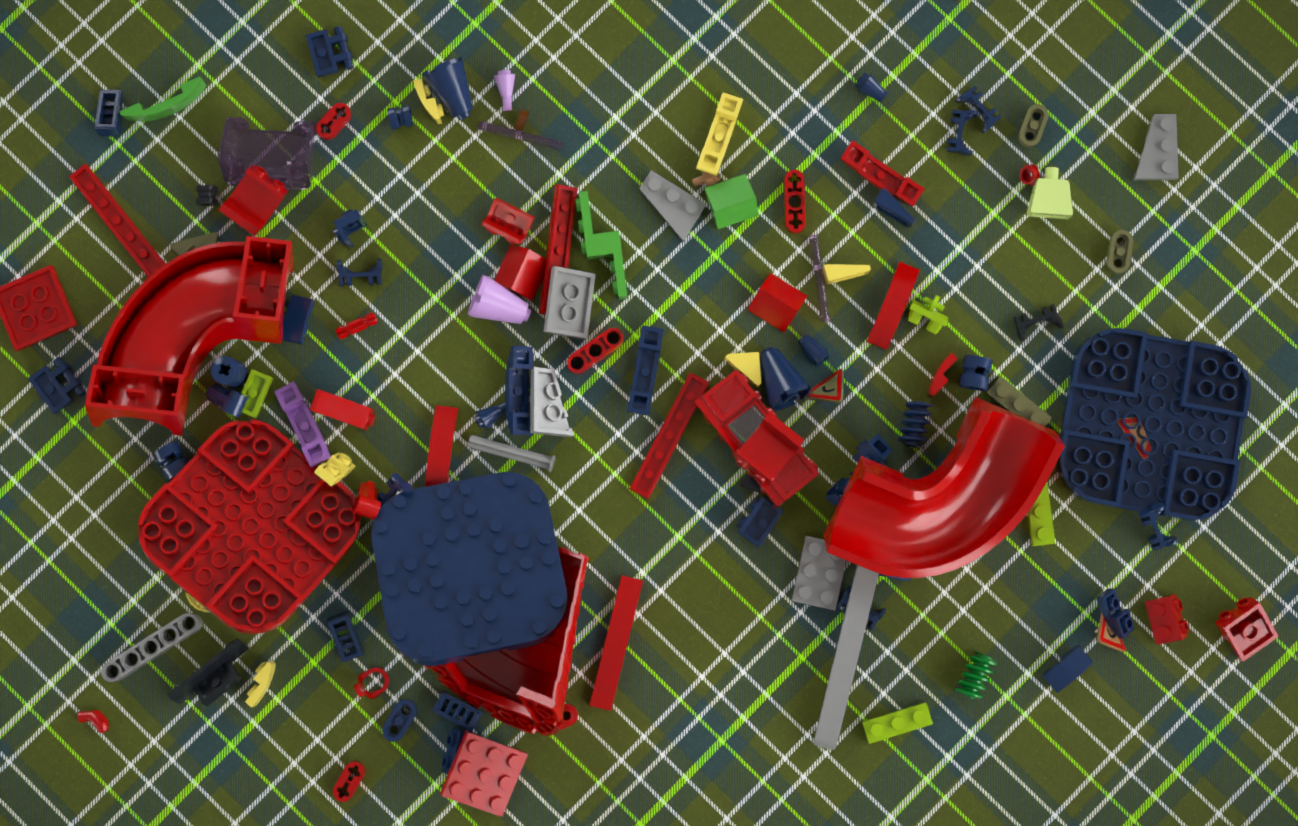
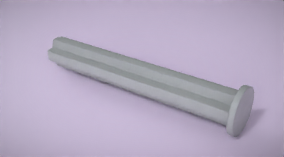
(511, 452)

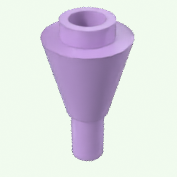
(505, 85)

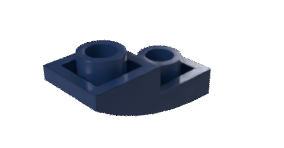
(295, 321)
(1117, 618)
(1068, 669)

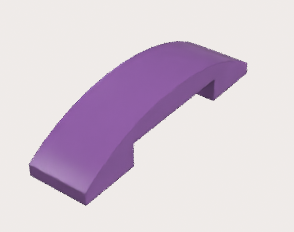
(303, 424)

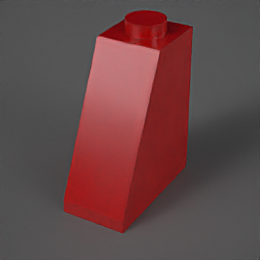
(343, 410)

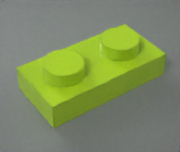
(256, 389)

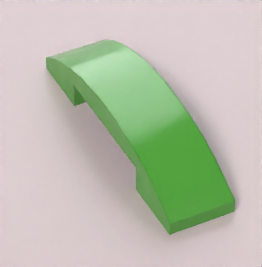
(191, 91)

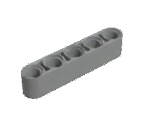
(142, 651)

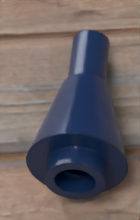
(488, 416)

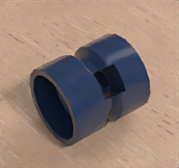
(979, 380)
(165, 454)

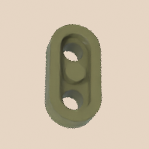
(1032, 126)
(1118, 252)

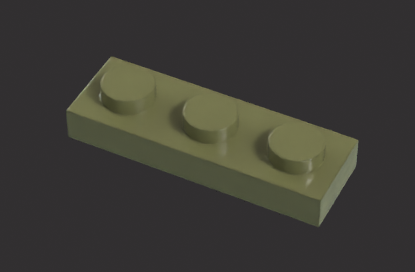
(1014, 401)

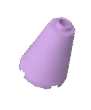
(497, 303)

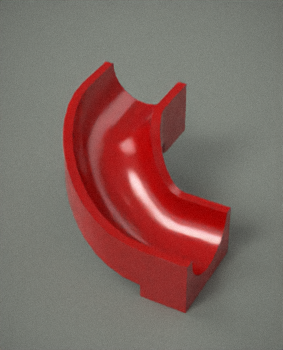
(179, 319)
(955, 511)

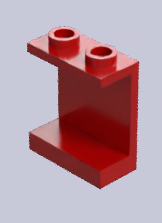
(254, 200)
(768, 449)

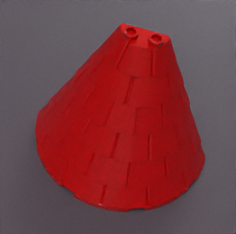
(528, 683)

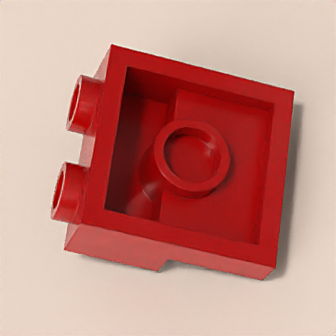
(1246, 628)

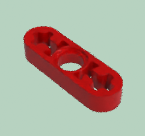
(799, 186)

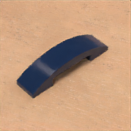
(645, 370)
(517, 389)

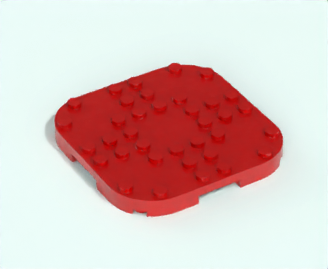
(248, 527)

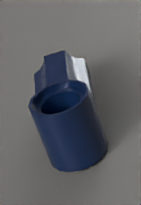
(228, 400)

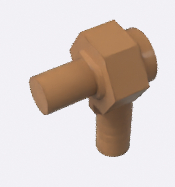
(706, 178)

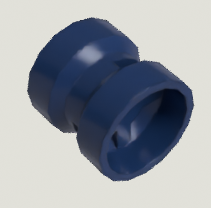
(405, 117)

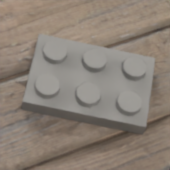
(569, 302)
(818, 575)

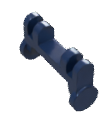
(970, 98)
(960, 146)
(375, 271)
(396, 484)
(1150, 516)
(873, 615)

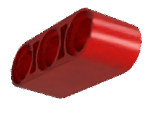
(600, 341)

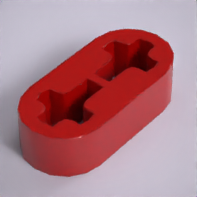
(330, 117)
(344, 778)

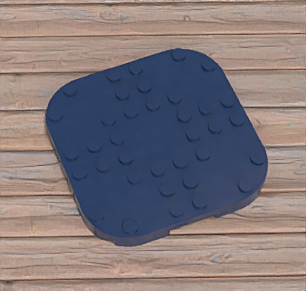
(1190, 407)
(469, 568)

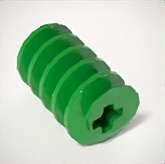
(976, 675)

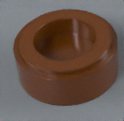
(522, 118)

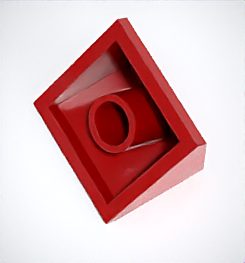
(521, 272)
(777, 302)

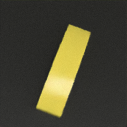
(719, 134)

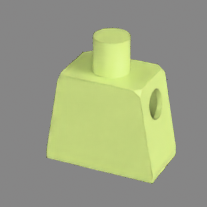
(1050, 197)

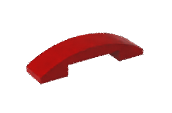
(881, 175)
(893, 306)
(441, 445)

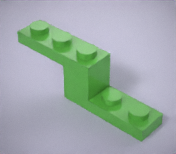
(601, 245)

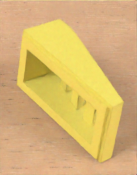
(840, 272)

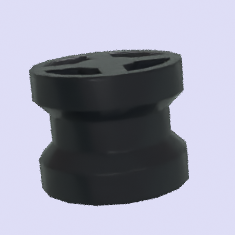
(206, 195)

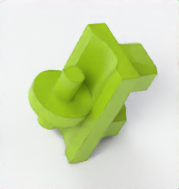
(937, 319)

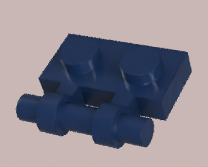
(322, 52)
(52, 390)

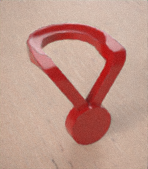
(363, 692)

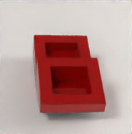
(939, 379)

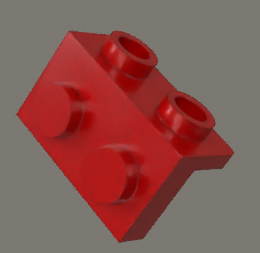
(508, 221)
(1167, 619)

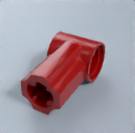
(367, 501)

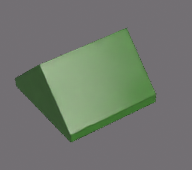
(732, 201)

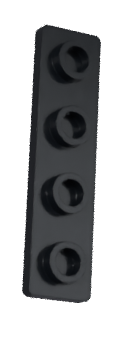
(212, 678)

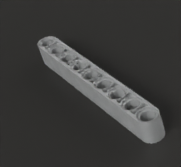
(845, 658)

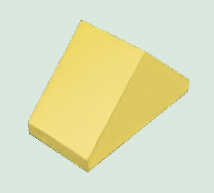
(747, 364)

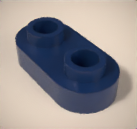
(399, 719)

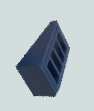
(104, 126)
(889, 205)
(344, 616)
(446, 714)

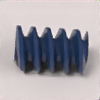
(229, 372)
(915, 424)

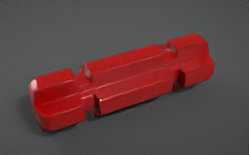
(356, 325)

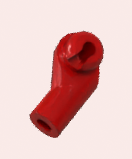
(96, 717)

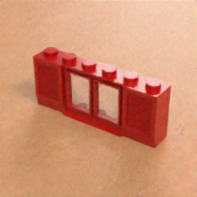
(735, 415)

